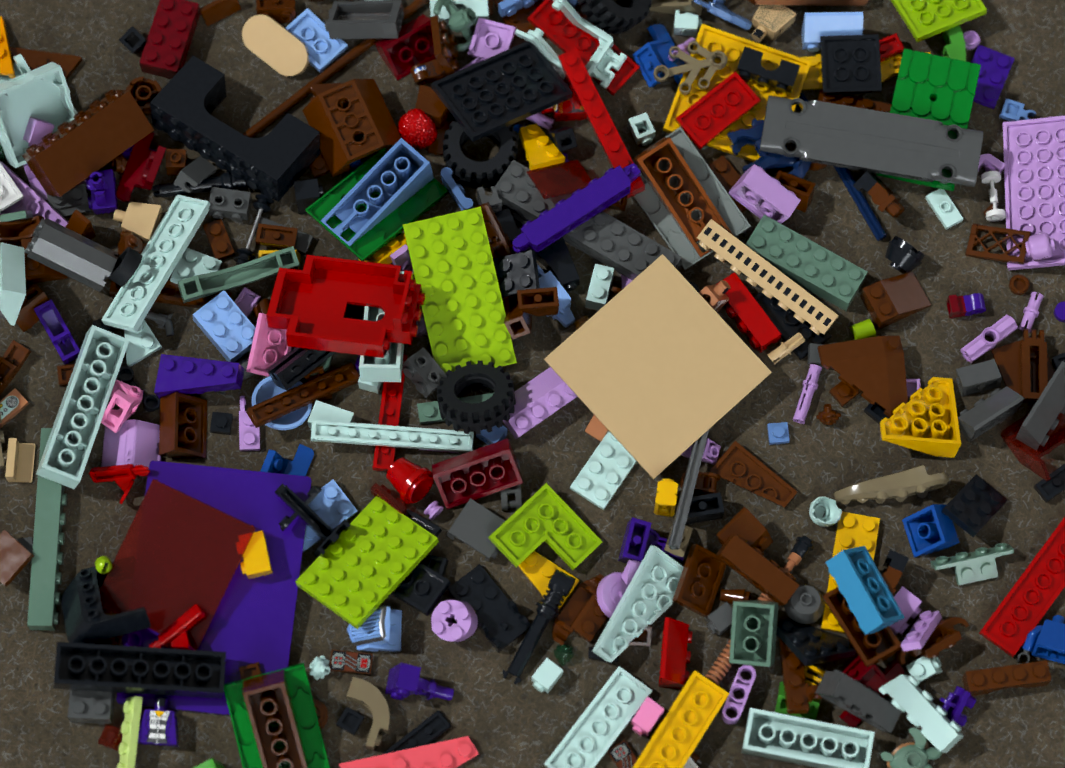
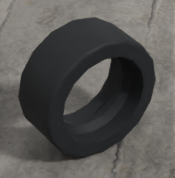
(125, 266)

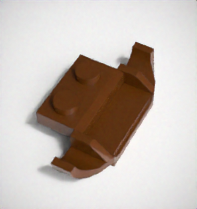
(580, 613)
(942, 637)

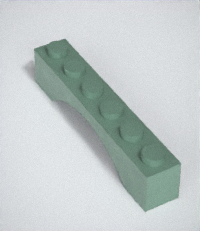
(229, 278)

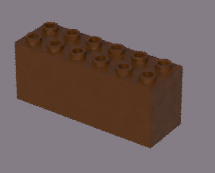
(87, 142)

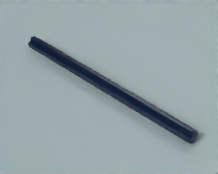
(858, 197)

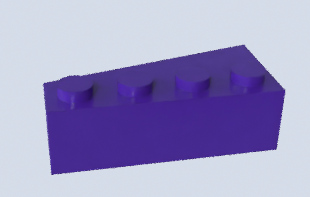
(196, 375)

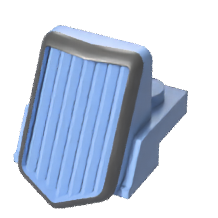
(379, 631)

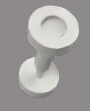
(995, 214)

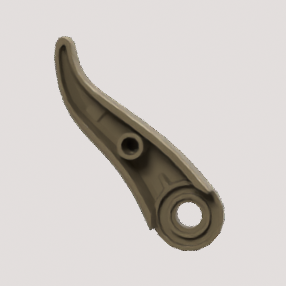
(893, 486)

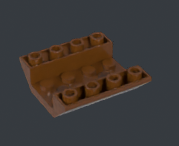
(338, 126)

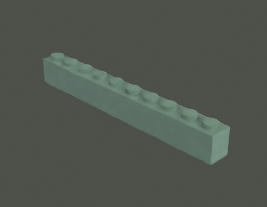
(46, 550)

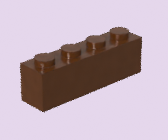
(757, 569)

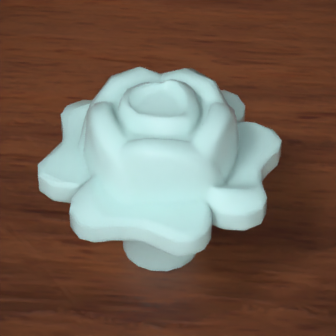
(319, 667)

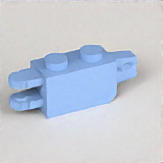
(564, 315)

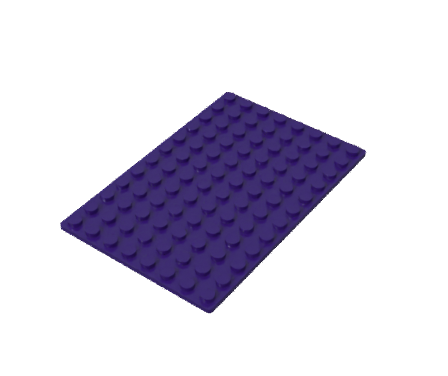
(255, 613)

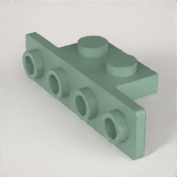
(973, 565)

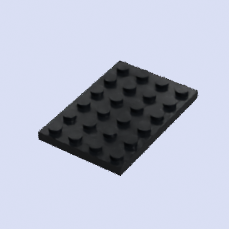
(501, 90)

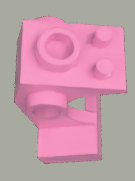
(128, 400)

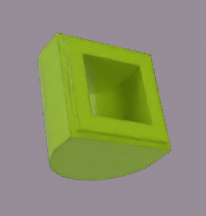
(863, 329)

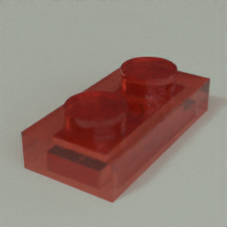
(384, 493)

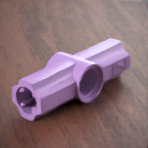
(980, 345)

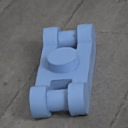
(456, 191)

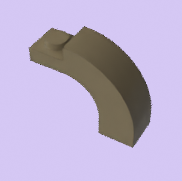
(371, 697)

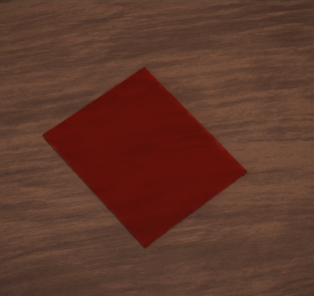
(175, 558)

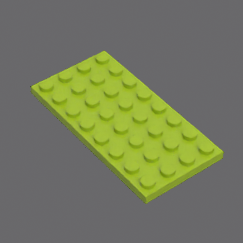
(460, 289)

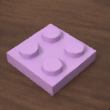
(490, 38)

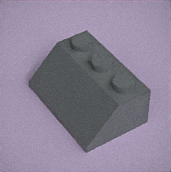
(989, 412)

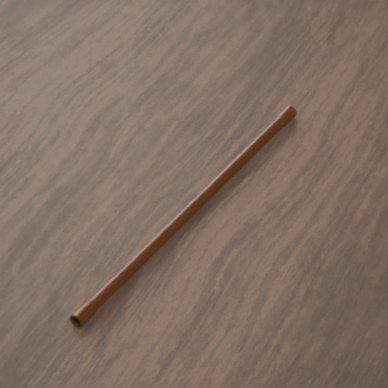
(324, 76)

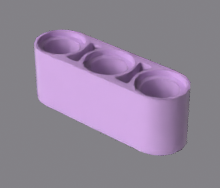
(738, 685)

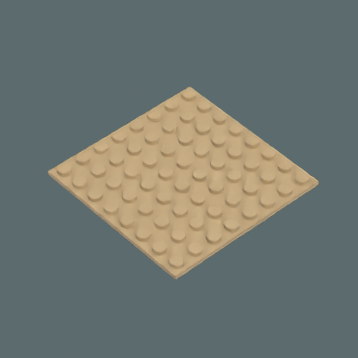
(657, 366)

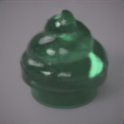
(563, 654)

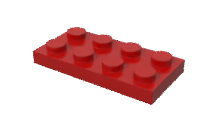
(717, 110)

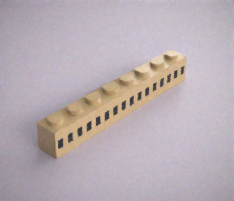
(768, 277)

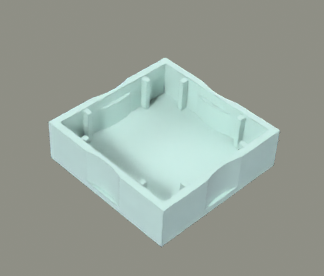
(34, 94)

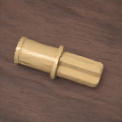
(786, 348)

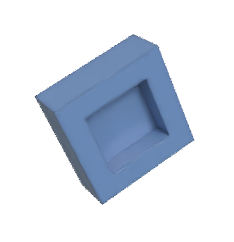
(778, 433)

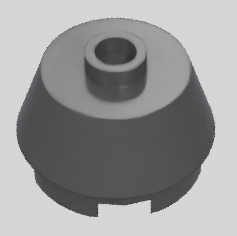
(805, 605)

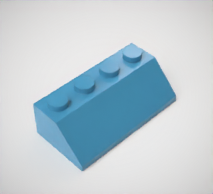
(864, 589)

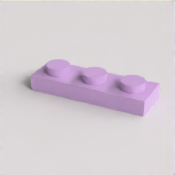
(921, 630)

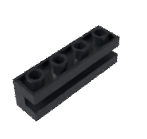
(296, 365)

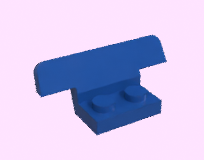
(656, 54)
(299, 466)

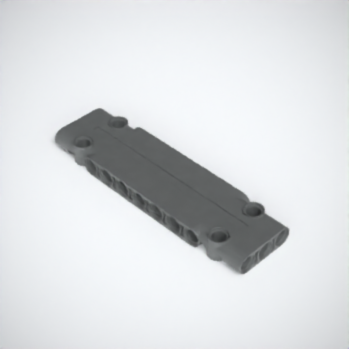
(871, 141)

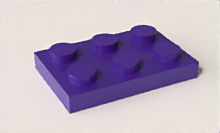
(992, 75)

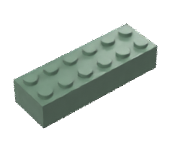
(807, 262)

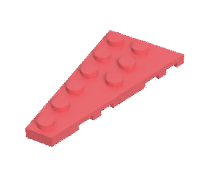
(436, 755)

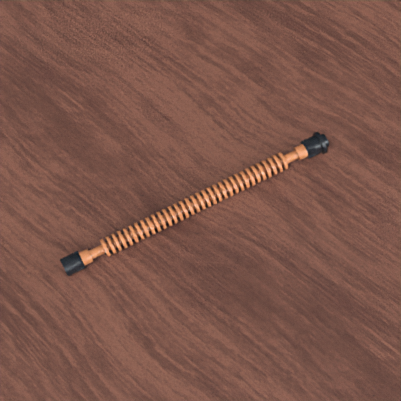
(721, 665)

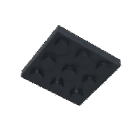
(850, 64)

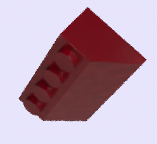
(477, 473)

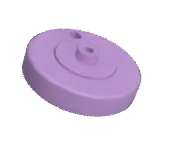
(610, 592)

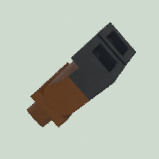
(880, 194)
(895, 563)

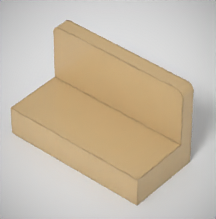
(20, 461)

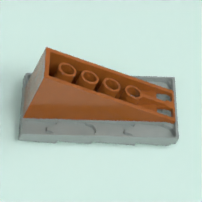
(684, 196)

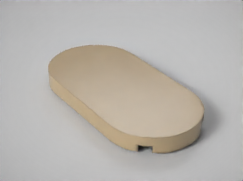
(275, 45)

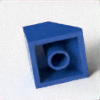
(930, 530)

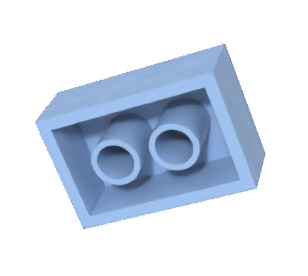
(225, 326)

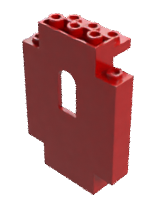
(315, 301)

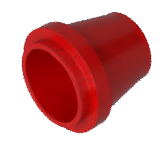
(410, 480)

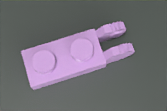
(248, 435)

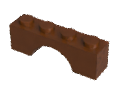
(1019, 675)

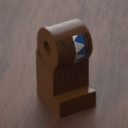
(427, 72)

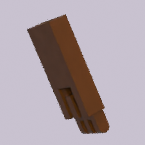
(1033, 376)

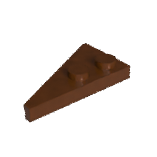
(39, 58)

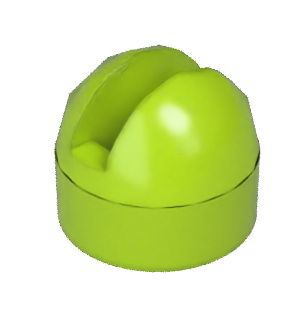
(100, 562)

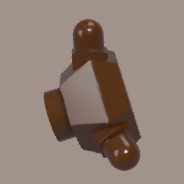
(130, 240)

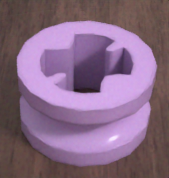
(433, 510)

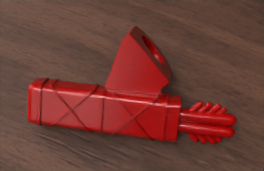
(120, 474)
(176, 633)

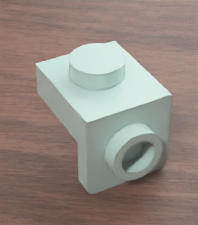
(924, 668)

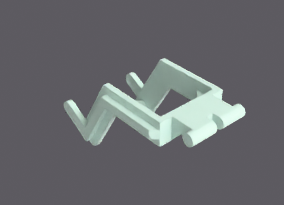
(603, 58)

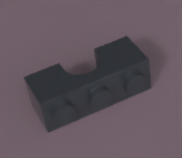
(780, 78)

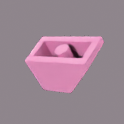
(647, 717)

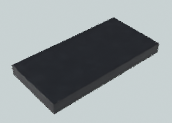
(789, 325)

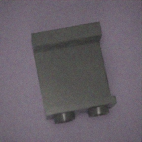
(474, 527)

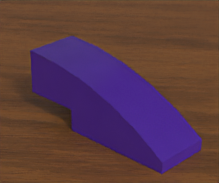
(57, 331)

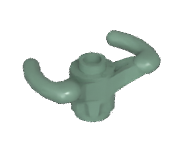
(458, 21)

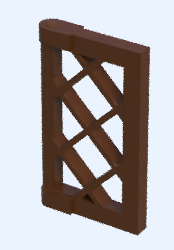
(997, 257)

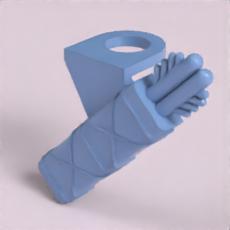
(719, 9)

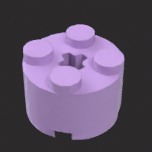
(460, 611)

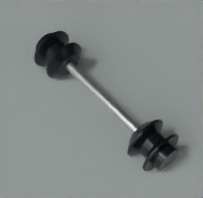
(261, 206)

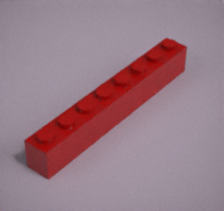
(597, 115)

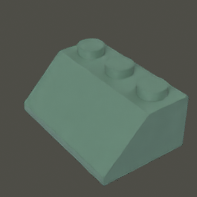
(753, 632)

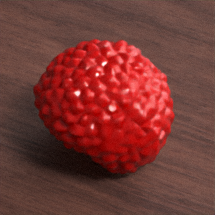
(417, 129)

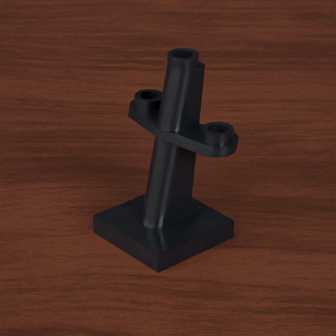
(302, 510)

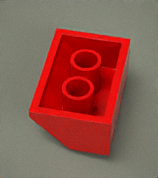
(674, 654)

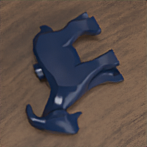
(767, 160)

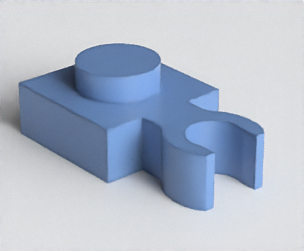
(1014, 111)

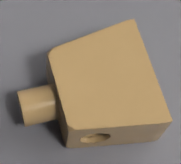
(139, 219)

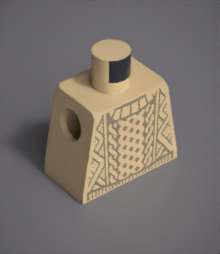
(771, 21)

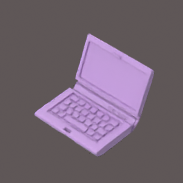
(133, 444)

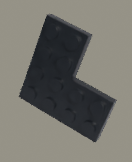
(423, 585)

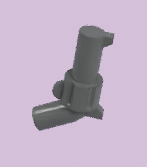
(163, 321)

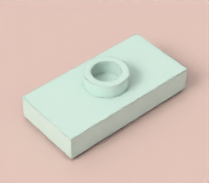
(944, 208)

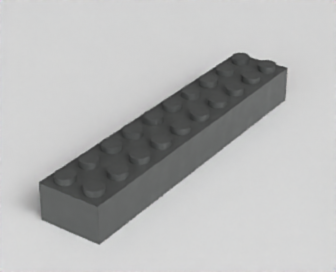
(599, 237)

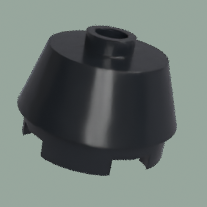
(903, 255)

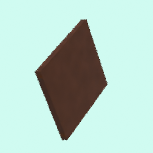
(1008, 363)

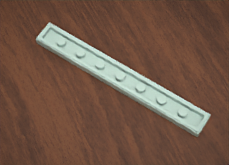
(391, 436)

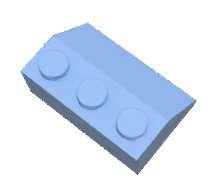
(829, 24)

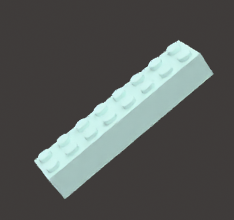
(82, 407)

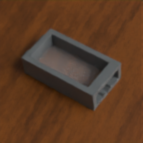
(365, 19)

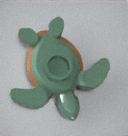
(912, 754)

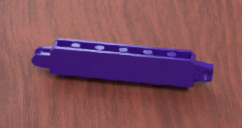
(577, 209)

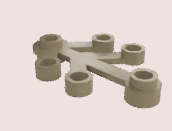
(692, 66)

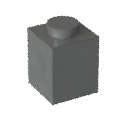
(720, 620)

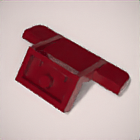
(141, 168)
(871, 678)

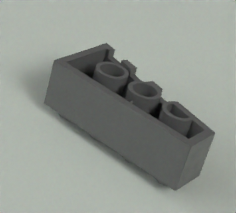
(858, 700)

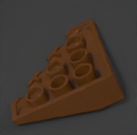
(872, 366)

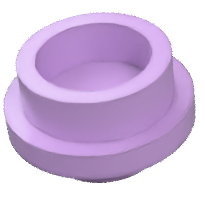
(971, 39)

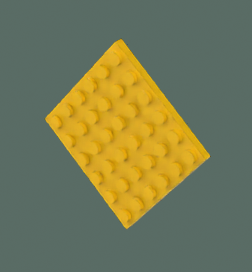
(733, 47)

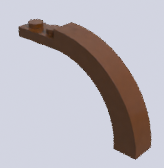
(516, 321)

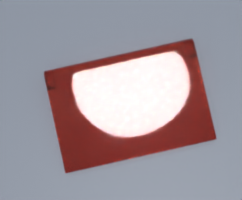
(559, 179)

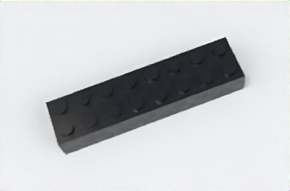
(139, 670)

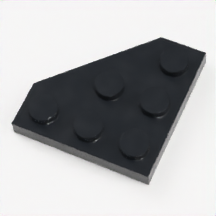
(813, 644)

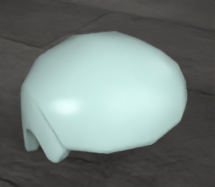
(824, 505)

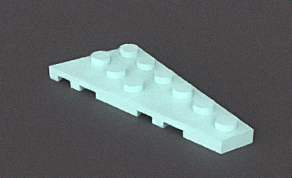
(641, 604)

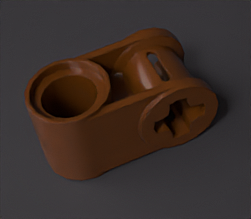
(702, 483)

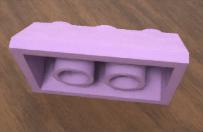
(764, 195)

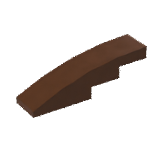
(12, 362)

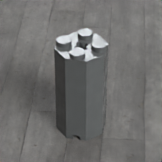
(71, 254)

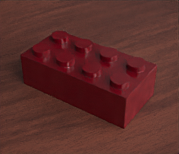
(170, 37)

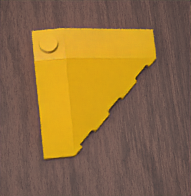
(926, 421)

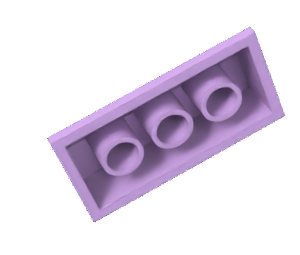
(538, 401)

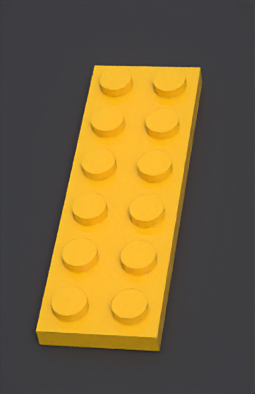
(851, 532)
(683, 724)

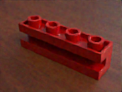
(749, 315)

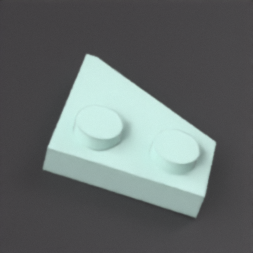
(141, 344)

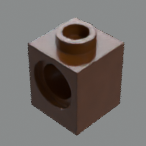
(175, 161)

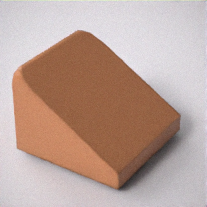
(596, 429)

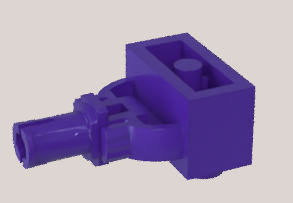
(103, 191)
(638, 540)
(405, 680)

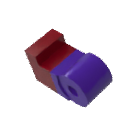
(965, 305)

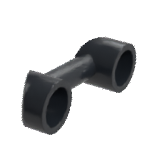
(151, 402)

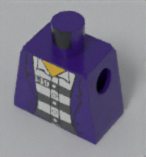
(159, 726)

